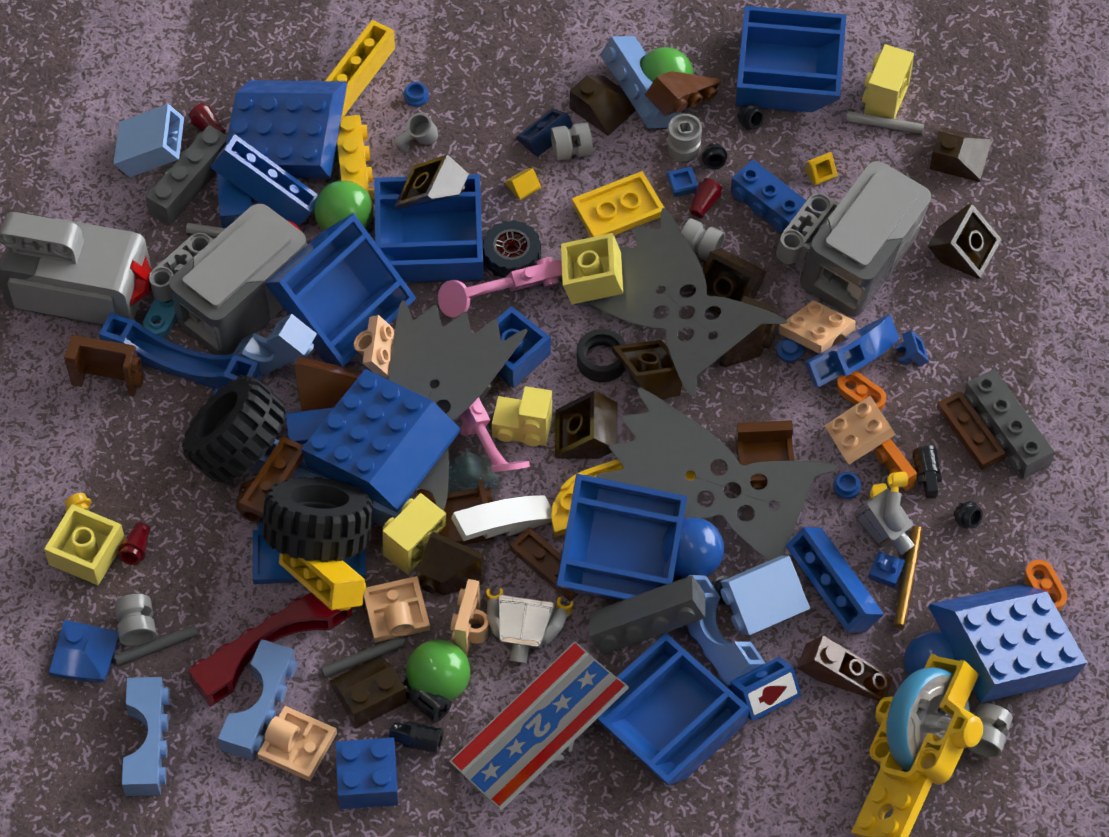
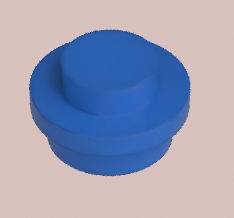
(416, 94)
(789, 350)
(846, 485)

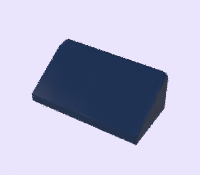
(538, 135)

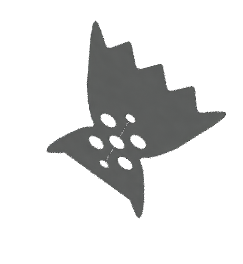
(668, 261)
(454, 357)
(673, 444)

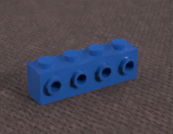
(264, 180)
(766, 195)
(834, 579)

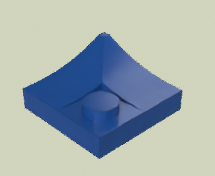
(84, 652)

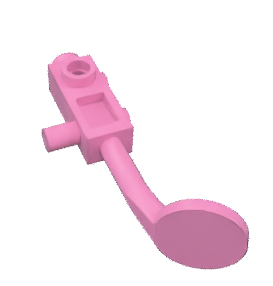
(455, 296)
(475, 422)

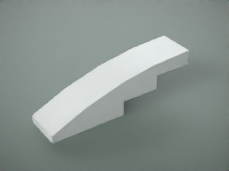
(502, 516)

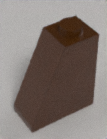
(322, 383)

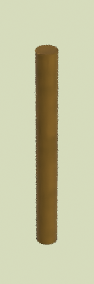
(907, 579)

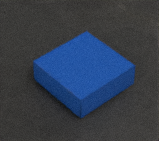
(682, 181)

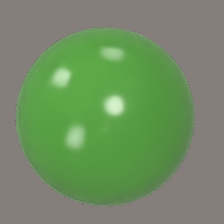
(663, 61)
(341, 200)
(438, 669)

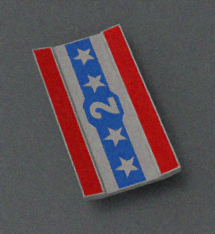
(538, 725)

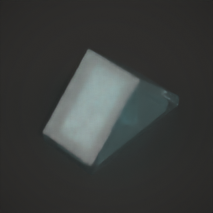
(469, 468)

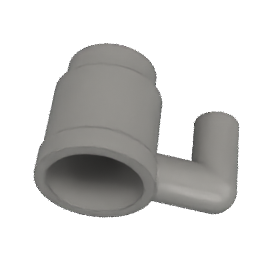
(420, 128)

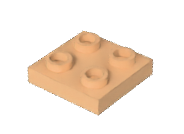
(817, 327)
(376, 345)
(859, 430)
(396, 609)
(468, 615)
(296, 743)

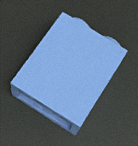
(149, 140)
(764, 595)

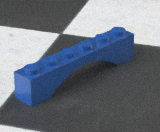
(174, 359)

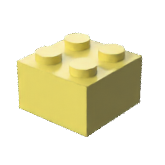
(888, 82)
(592, 268)
(84, 544)

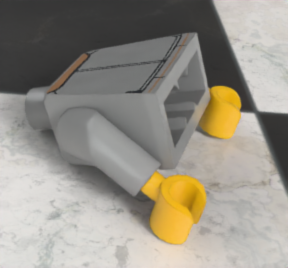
(884, 515)
(525, 622)

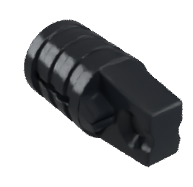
(927, 469)
(430, 704)
(417, 736)

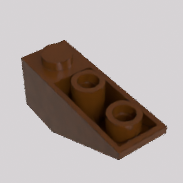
(678, 91)
(843, 669)

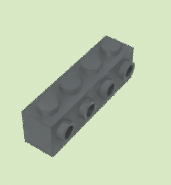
(186, 177)
(1009, 424)
(647, 615)

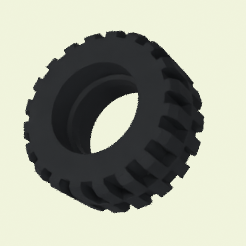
(234, 429)
(317, 519)

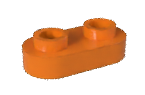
(862, 390)
(1049, 582)

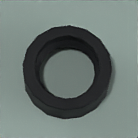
(599, 338)

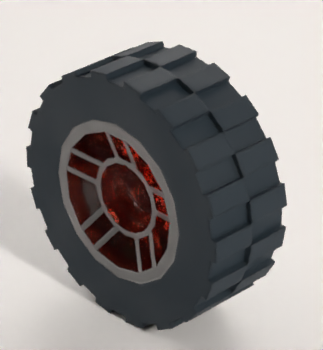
(511, 237)

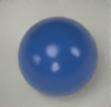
(699, 548)
(922, 647)

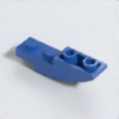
(853, 352)

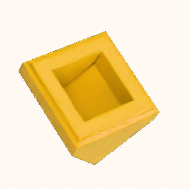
(821, 168)
(523, 183)

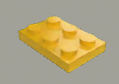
(618, 206)

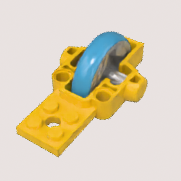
(920, 742)

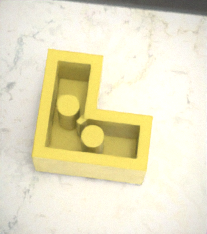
(524, 419)
(410, 531)

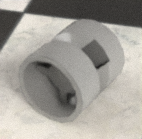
(684, 137)
(562, 141)
(702, 240)
(135, 619)
(996, 725)

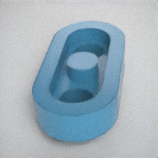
(160, 312)

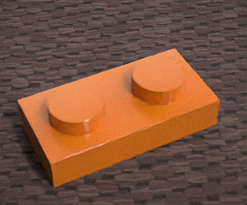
(895, 461)

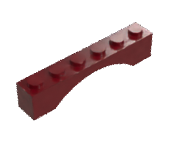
(219, 673)

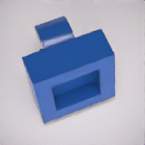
(914, 349)
(886, 569)

